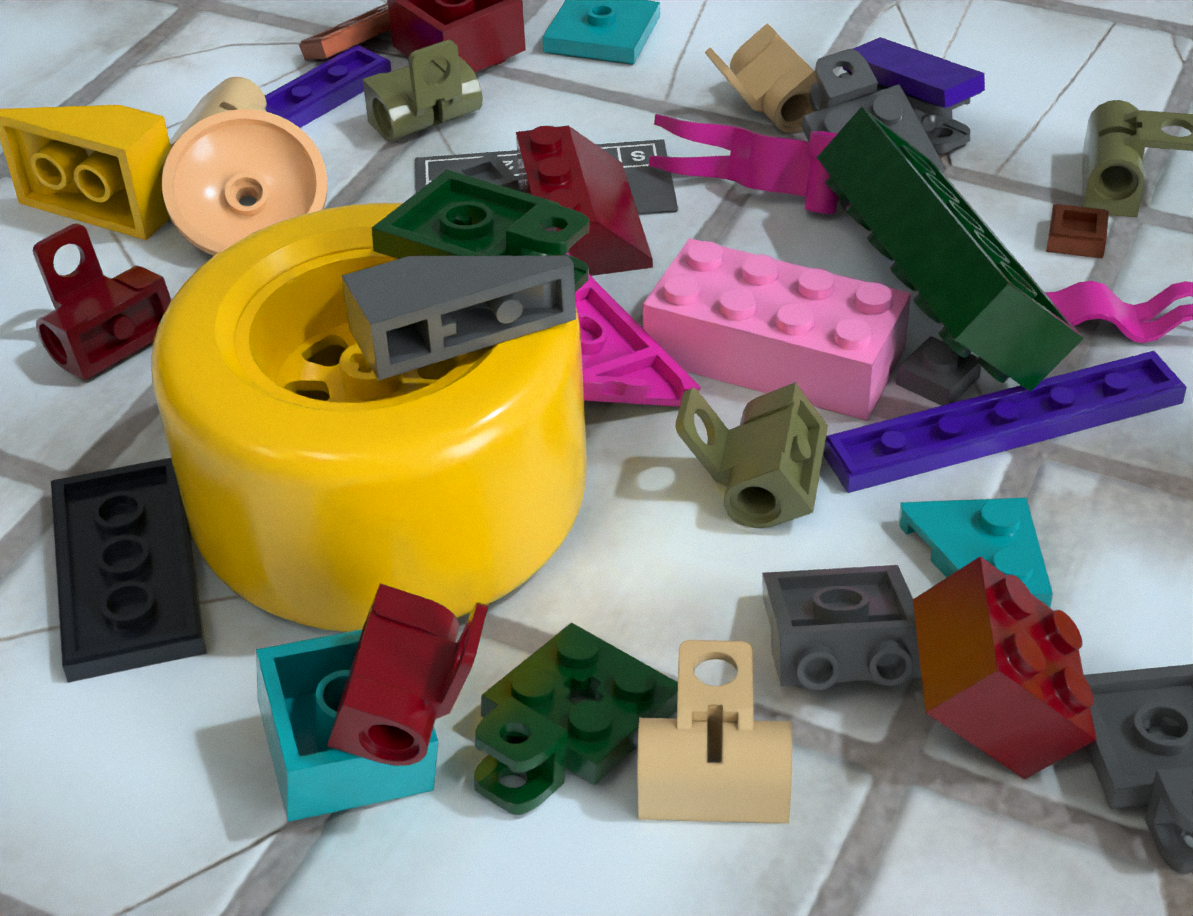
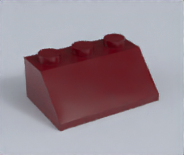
(585, 178)

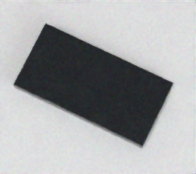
(124, 571)

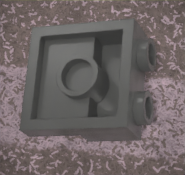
(841, 626)

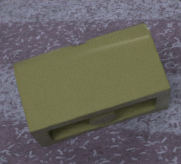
(424, 94)
(1116, 150)
(765, 462)

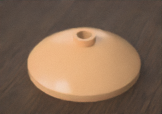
(236, 158)

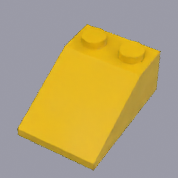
(89, 164)

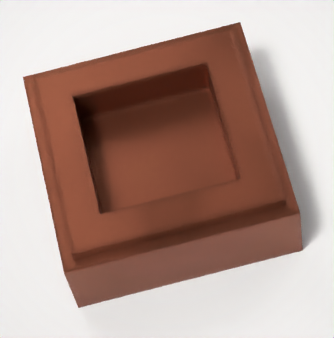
(1078, 231)

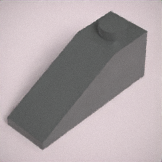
(452, 305)

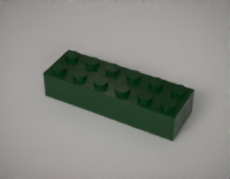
(946, 254)

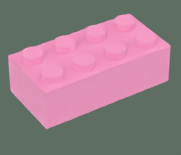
(779, 325)

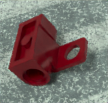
(94, 315)
(403, 676)

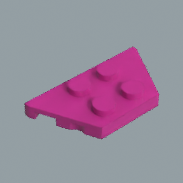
(621, 358)

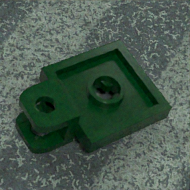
(480, 219)
(537, 730)

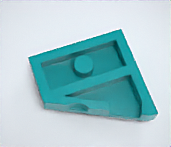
(987, 528)

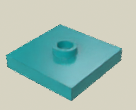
(602, 29)

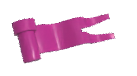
(755, 160)
(1096, 301)

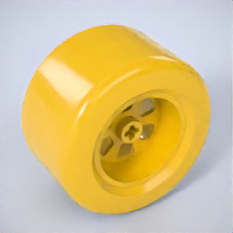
(323, 479)

